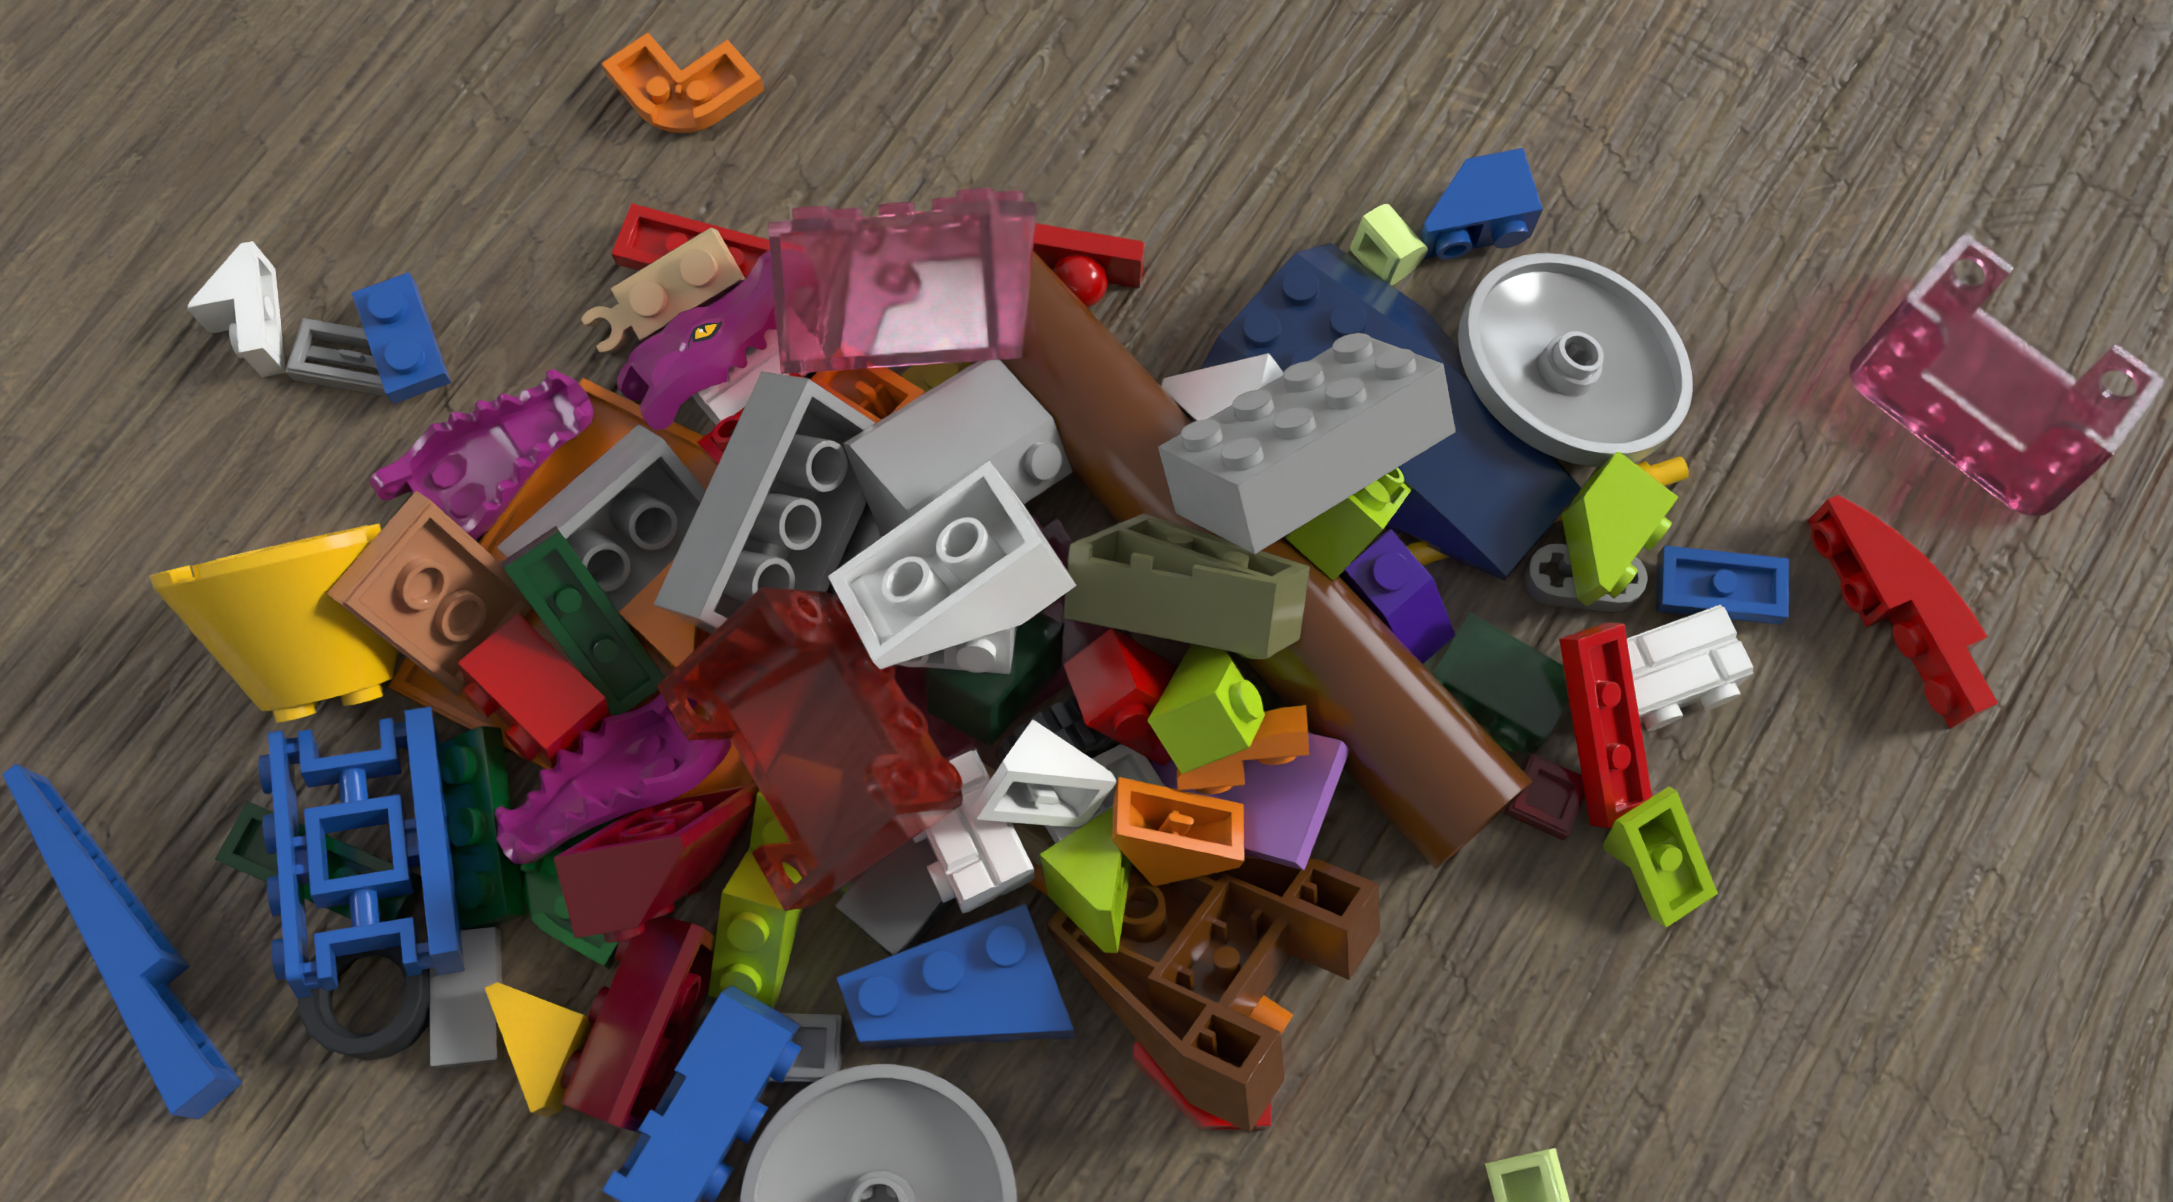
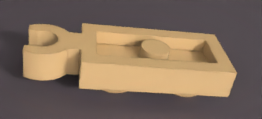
(677, 282)

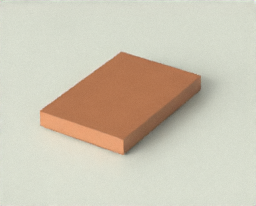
(429, 590)

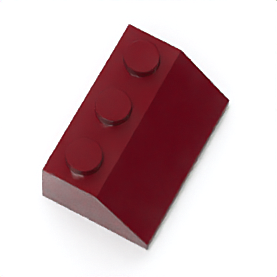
(650, 860)
(641, 1023)

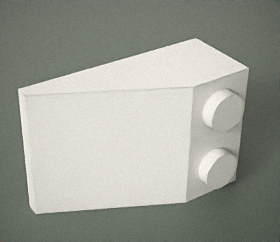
(951, 573)

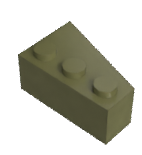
(1186, 587)

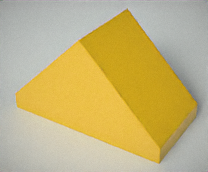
(538, 1042)

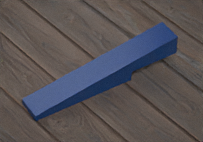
(128, 950)

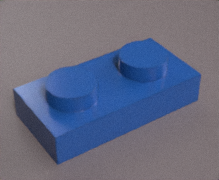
(401, 338)
(1745, 584)

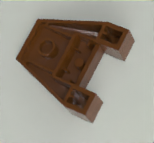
(1204, 956)

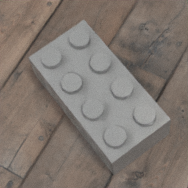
(1307, 440)
(774, 505)

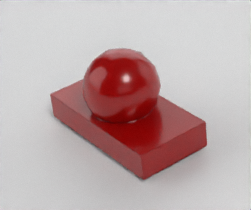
(1089, 260)

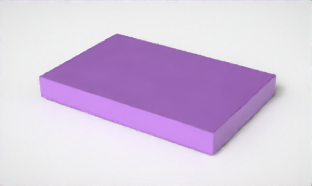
(1282, 801)

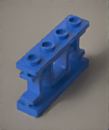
(413, 842)

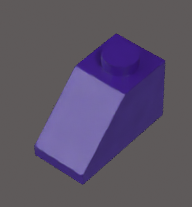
(1401, 595)

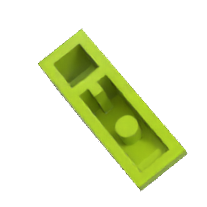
(1206, 710)

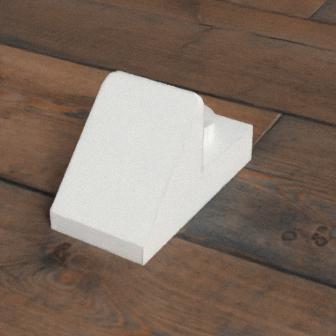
(245, 302)

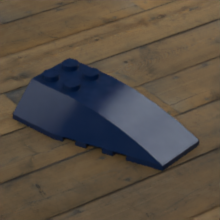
(1471, 494)

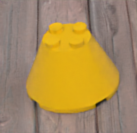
(278, 627)

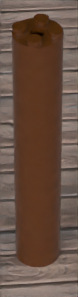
(1360, 684)

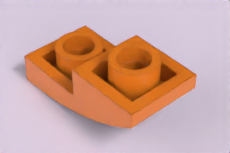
(1277, 742)

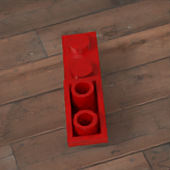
(1895, 581)

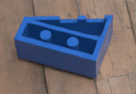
(960, 989)
(709, 1104)

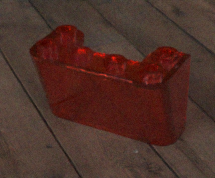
(820, 735)

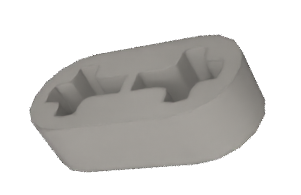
(1565, 595)

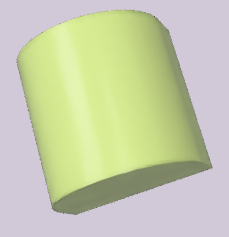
(1387, 245)
(1528, 1178)

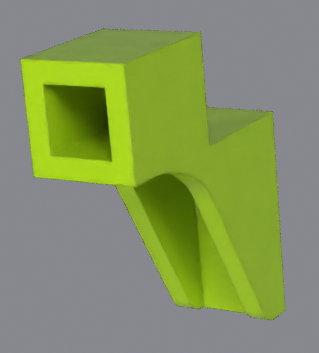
(752, 926)

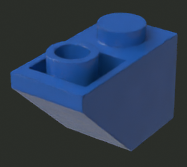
(1484, 206)

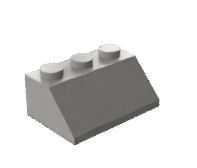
(949, 435)
(622, 514)

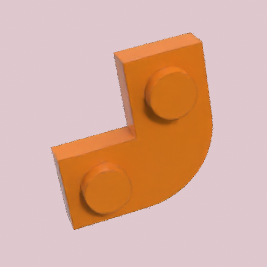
(687, 97)

